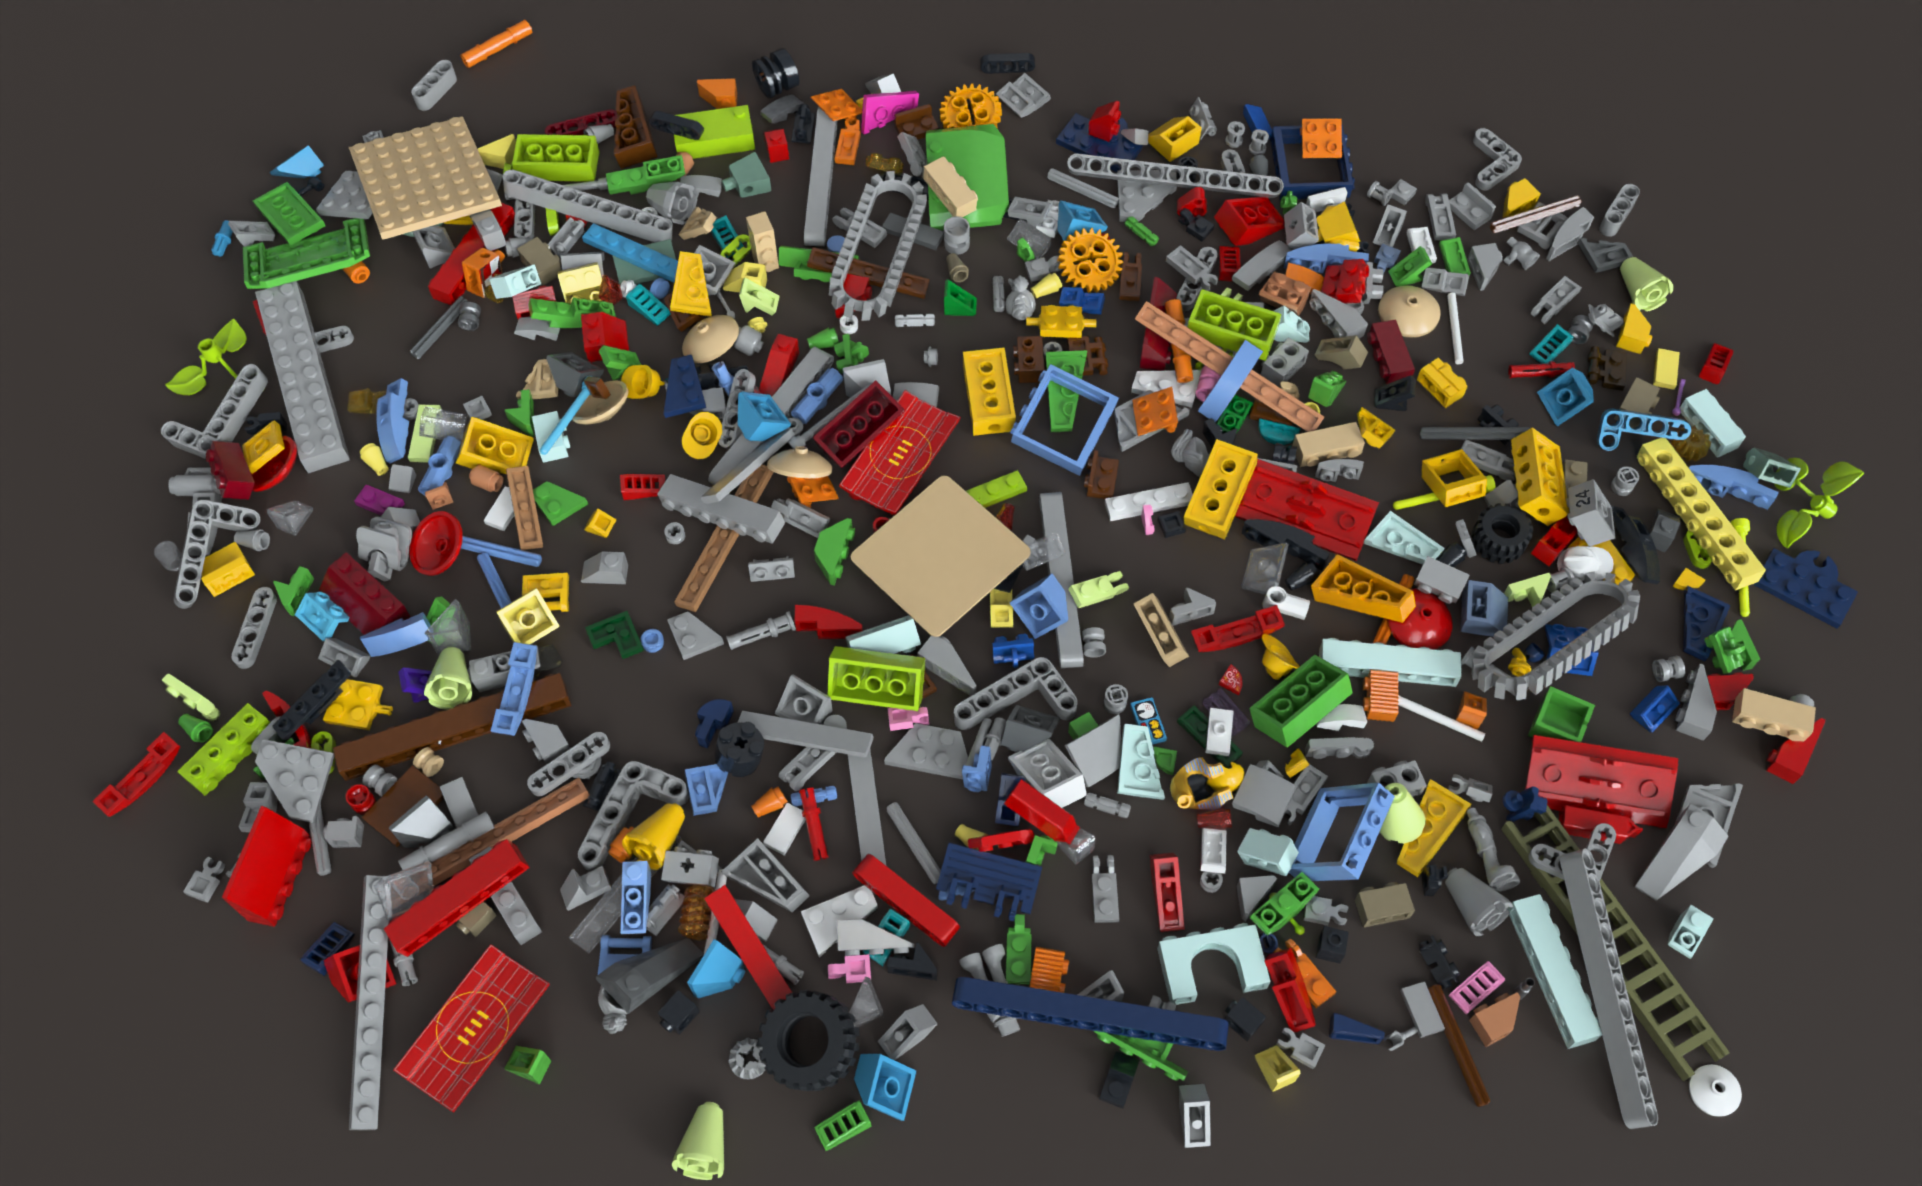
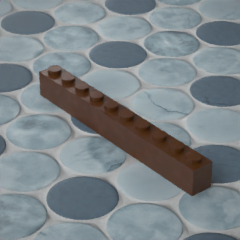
(450, 726)

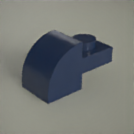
(712, 716)
(1004, 814)

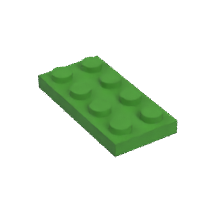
(289, 213)

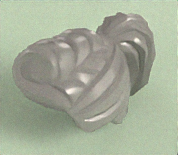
(1020, 301)
(1190, 451)
(615, 1015)

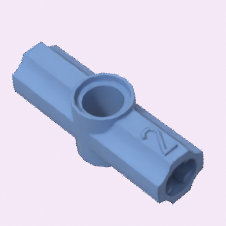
(817, 395)
(440, 465)

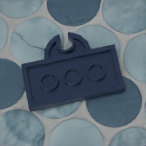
(1076, 138)
(1807, 585)

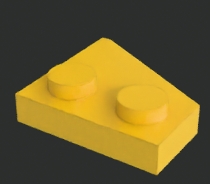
(1373, 429)

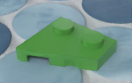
(557, 502)

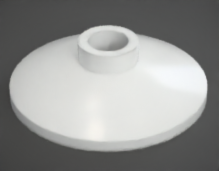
(1707, 1097)

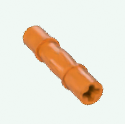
(496, 43)
(1181, 360)

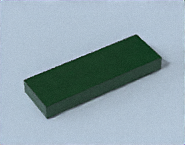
(1197, 726)

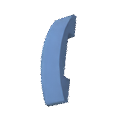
(1230, 381)
(516, 690)

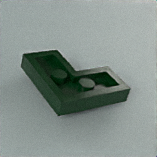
(617, 629)

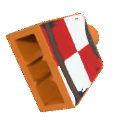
(480, 268)

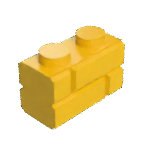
(1442, 382)

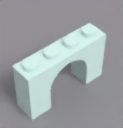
(1239, 943)

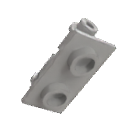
(1201, 115)
(566, 236)
(1605, 318)
(770, 570)
(664, 908)

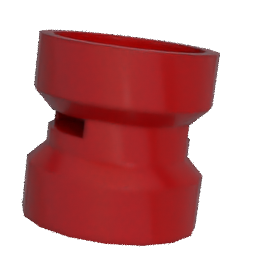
(356, 796)

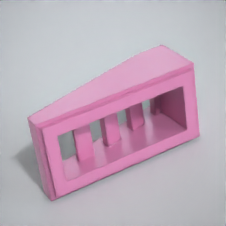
(1495, 981)

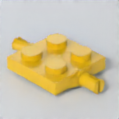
(1061, 321)
(356, 705)

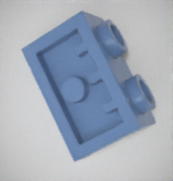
(978, 776)

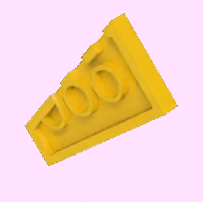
(1442, 814)

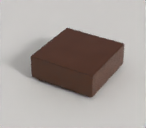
(597, 387)

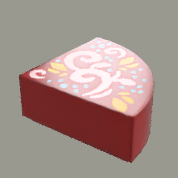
(1232, 680)

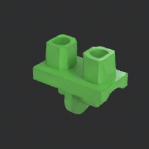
(852, 351)
(1726, 650)

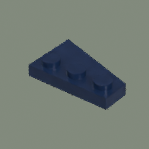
(683, 388)
(1701, 618)

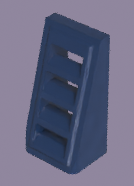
(315, 950)
(1352, 1030)

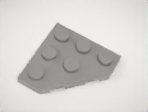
(346, 198)
(1139, 198)
(295, 776)

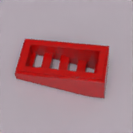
(1227, 273)
(1715, 364)
(636, 479)

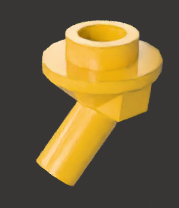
(1518, 664)

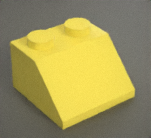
(527, 618)

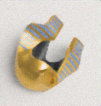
(1189, 786)

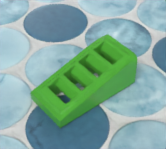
(847, 1134)

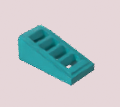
(719, 224)
(639, 296)
(1557, 332)
(885, 924)

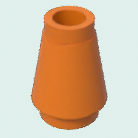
(769, 802)

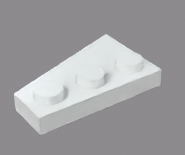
(1158, 380)
(822, 918)

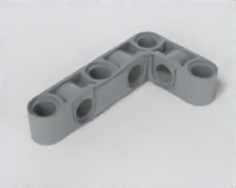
(622, 800)

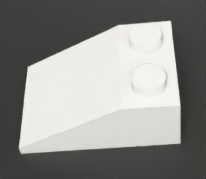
(1050, 773)

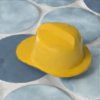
(641, 381)
(702, 435)
(1277, 658)

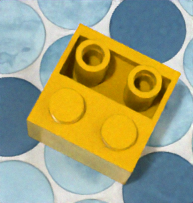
(1175, 137)

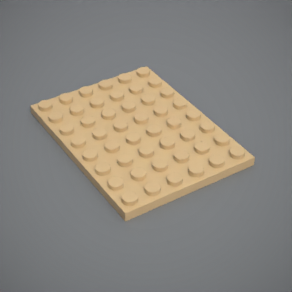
(424, 177)

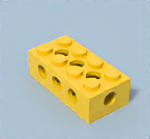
(988, 391)
(1213, 477)
(1539, 477)

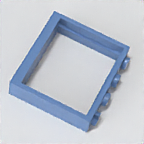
(1078, 386)
(1319, 820)

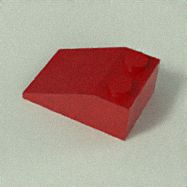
(1249, 219)

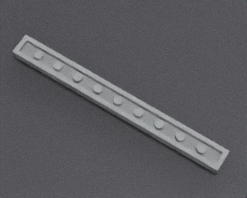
(369, 1011)

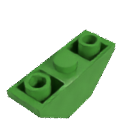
(1326, 388)
(833, 548)
(1285, 904)

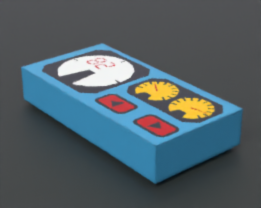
(1147, 715)

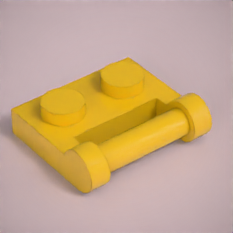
(549, 586)

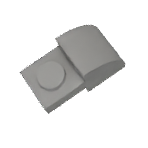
(256, 796)

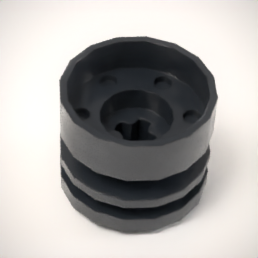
(775, 73)

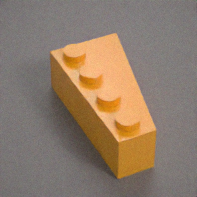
(1362, 590)

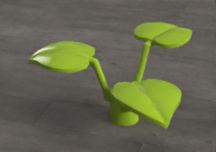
(191, 378)
(1836, 479)

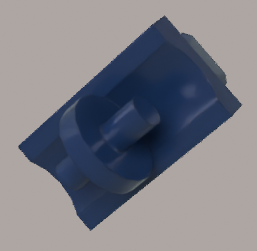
(1524, 804)

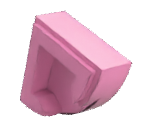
(1146, 519)

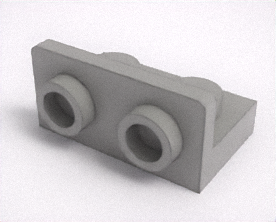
(1472, 207)

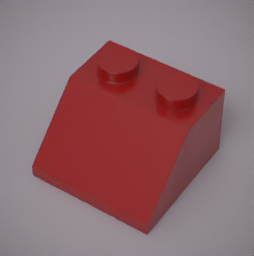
(602, 330)

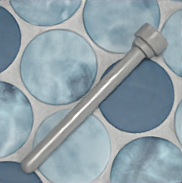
(801, 440)

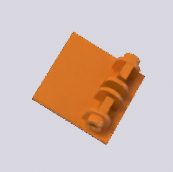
(838, 105)
(1321, 138)
(1155, 412)
(812, 489)

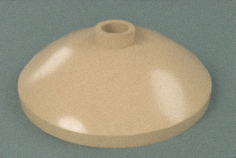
(1413, 309)
(710, 338)
(599, 410)
(799, 463)

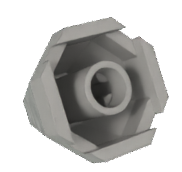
(672, 200)

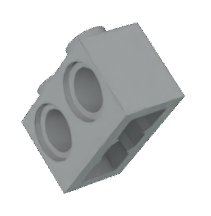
(1284, 362)
(1394, 775)

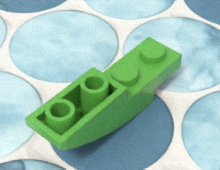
(642, 178)
(566, 314)

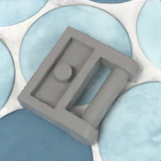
(1533, 229)

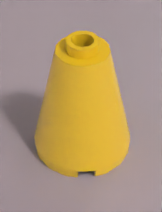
(655, 835)

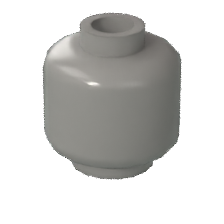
(748, 340)

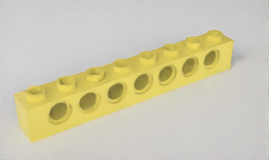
(1700, 513)

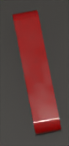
(906, 900)

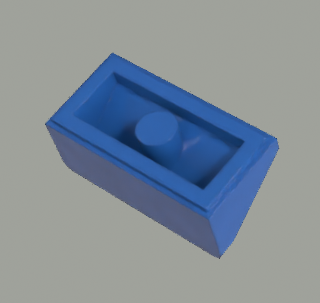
(1256, 119)
(1655, 707)

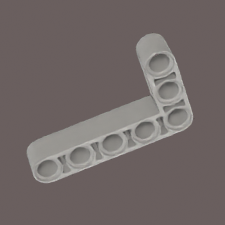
(239, 400)
(200, 543)
(1016, 691)

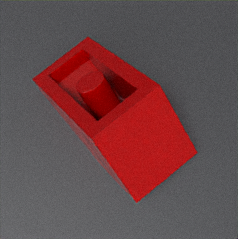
(776, 145)
(857, 288)

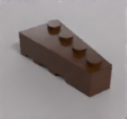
(633, 133)

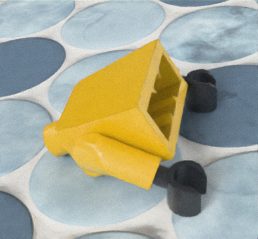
(1338, 228)

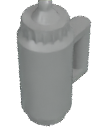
(194, 481)

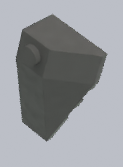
(643, 975)

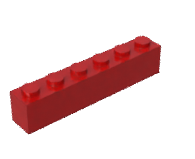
(450, 279)
(456, 897)

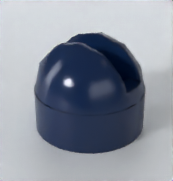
(1534, 652)
(1271, 942)

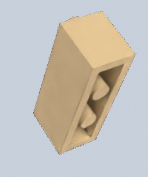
(950, 187)
(762, 241)
(1328, 444)
(1161, 630)
(1774, 715)

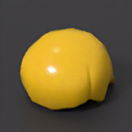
(1232, 778)

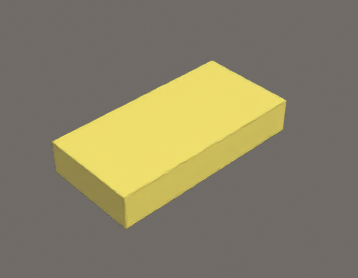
(1666, 369)

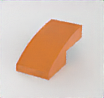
(1305, 275)

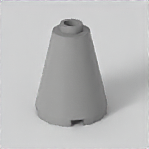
(1477, 902)

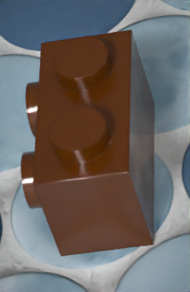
(1029, 358)

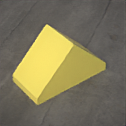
(498, 152)
(1277, 1068)

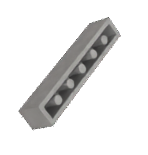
(731, 512)

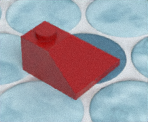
(344, 972)

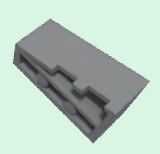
(766, 876)

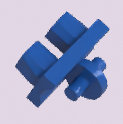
(1013, 651)

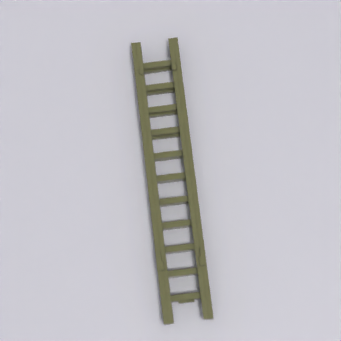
(1640, 947)

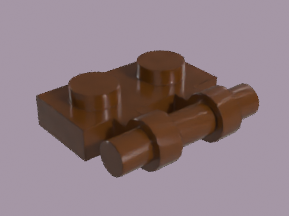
(1098, 348)

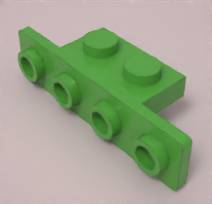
(798, 259)
(1152, 1052)

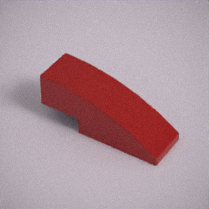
(1555, 541)
(826, 622)
(1290, 989)

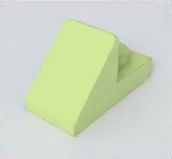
(756, 296)
(1530, 588)

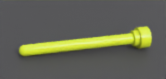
(1432, 497)
(1742, 526)

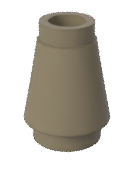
(957, 269)

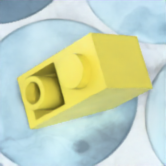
(751, 271)

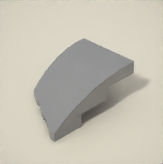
(1097, 751)

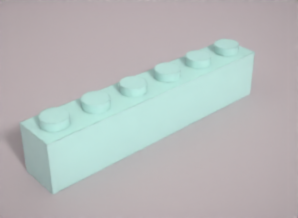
(1412, 664)
(1554, 971)

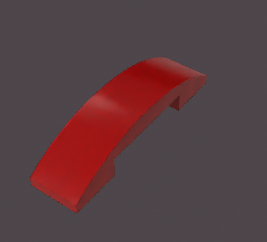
(1238, 632)
(279, 707)
(140, 778)

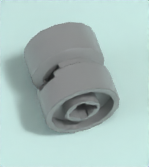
(956, 235)

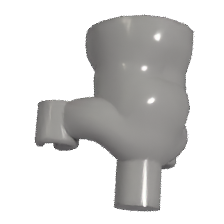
(1521, 252)

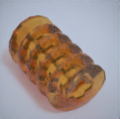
(694, 912)

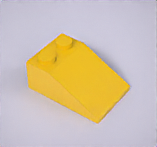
(493, 447)

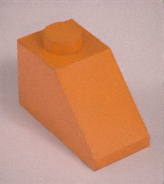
(718, 92)

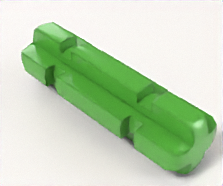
(1142, 231)

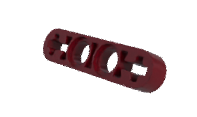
(581, 123)

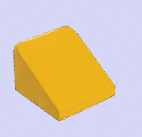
(600, 523)

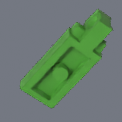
(1018, 953)

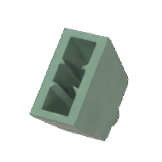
(747, 177)
(1761, 465)

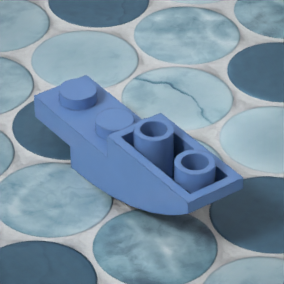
(1322, 255)
(390, 422)
(1739, 483)

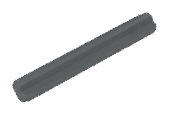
(437, 329)

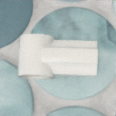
(1286, 603)

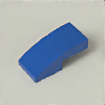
(1090, 302)

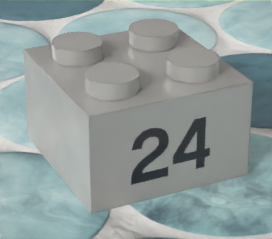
(1590, 513)

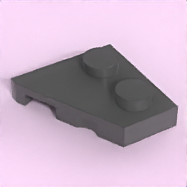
(1604, 254)

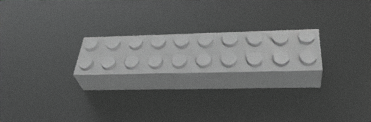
(302, 377)

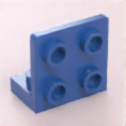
(1559, 637)

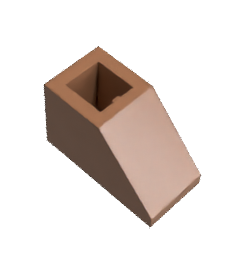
(1497, 1020)

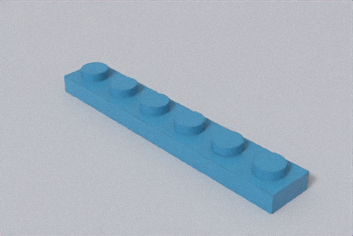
(631, 252)

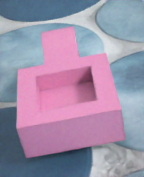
(904, 718)
(854, 969)

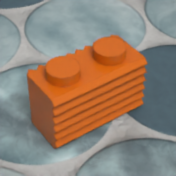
(1381, 695)
(1048, 970)

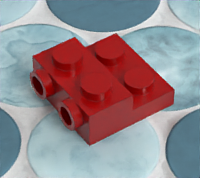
(1346, 281)

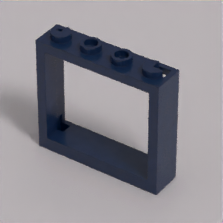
(1291, 135)

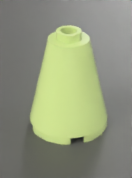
(1645, 284)
(449, 680)
(1405, 817)
(703, 1144)

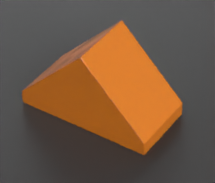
(1472, 710)

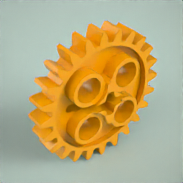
(985, 111)
(1085, 244)

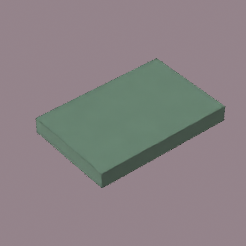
(628, 271)

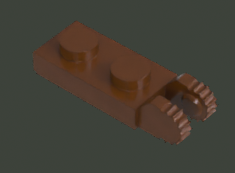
(1130, 278)

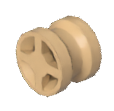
(428, 762)

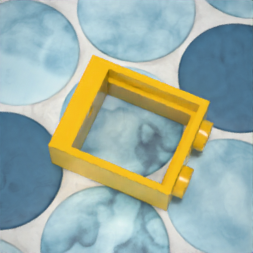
(1457, 492)

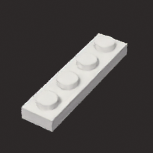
(1160, 500)

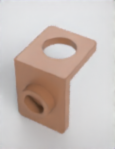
(439, 496)

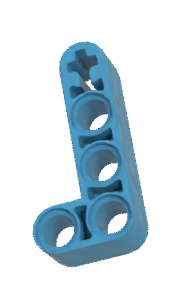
(1644, 427)

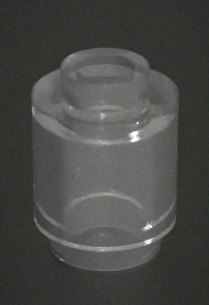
(168, 555)

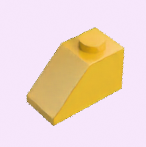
(1520, 198)
(1635, 331)

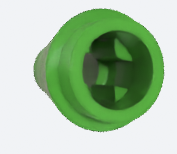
(824, 339)
(196, 728)

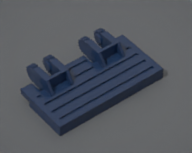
(989, 877)

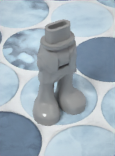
(1499, 877)
(992, 958)

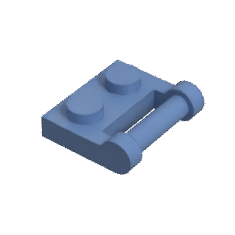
(607, 959)

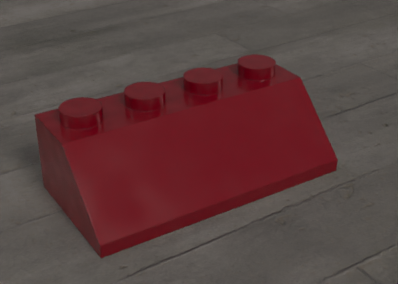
(1155, 348)
(858, 424)
(361, 595)

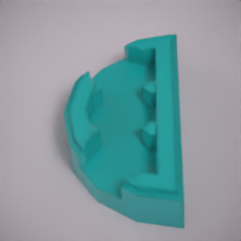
(1277, 432)

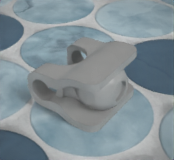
(387, 537)

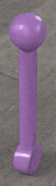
(1676, 411)

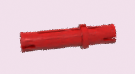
(1517, 370)
(813, 823)

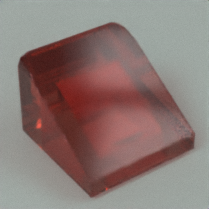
(610, 290)

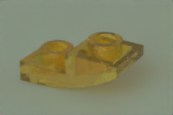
(364, 401)

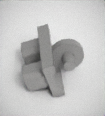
(1373, 291)

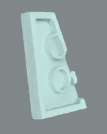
(1403, 540)
(1137, 764)

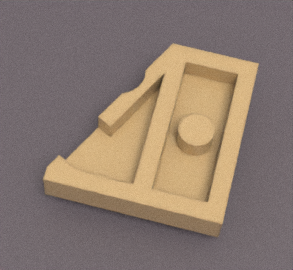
(698, 223)
(540, 382)

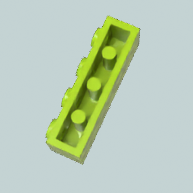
(224, 750)

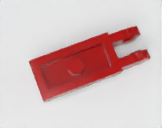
(1003, 840)

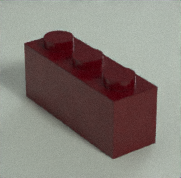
(1390, 351)
(230, 470)

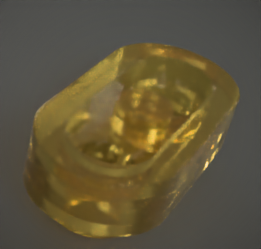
(892, 164)

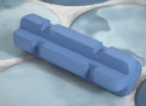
(829, 793)

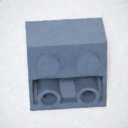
(1483, 609)

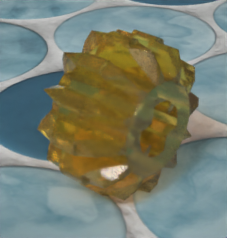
(1694, 446)

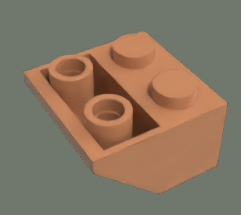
(1285, 292)

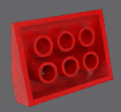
(267, 868)

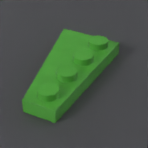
(1062, 400)

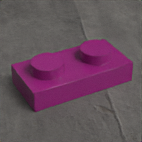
(377, 500)

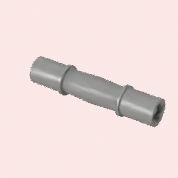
(449, 842)

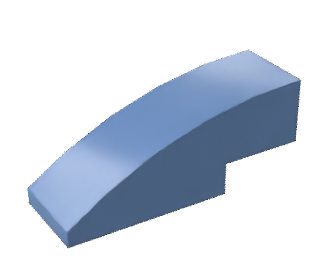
(396, 635)

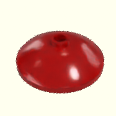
(277, 468)
(436, 543)
(1422, 630)

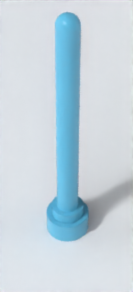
(565, 419)

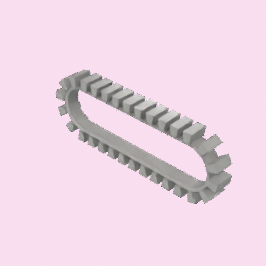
(854, 236)
(1568, 655)

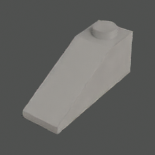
(488, 229)
(945, 662)

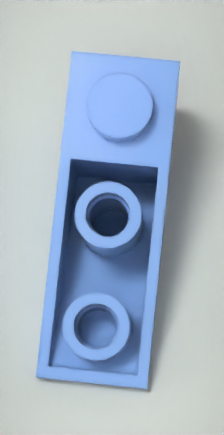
(635, 897)

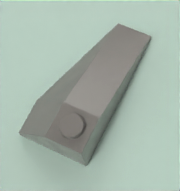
(1687, 847)

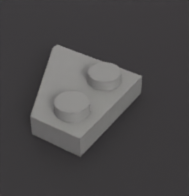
(693, 635)

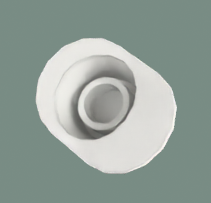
(1586, 560)

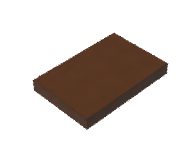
(399, 799)

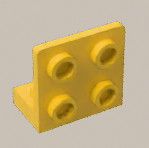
(225, 569)

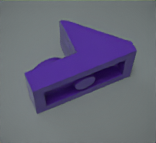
(414, 682)

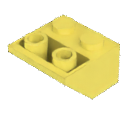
(581, 282)

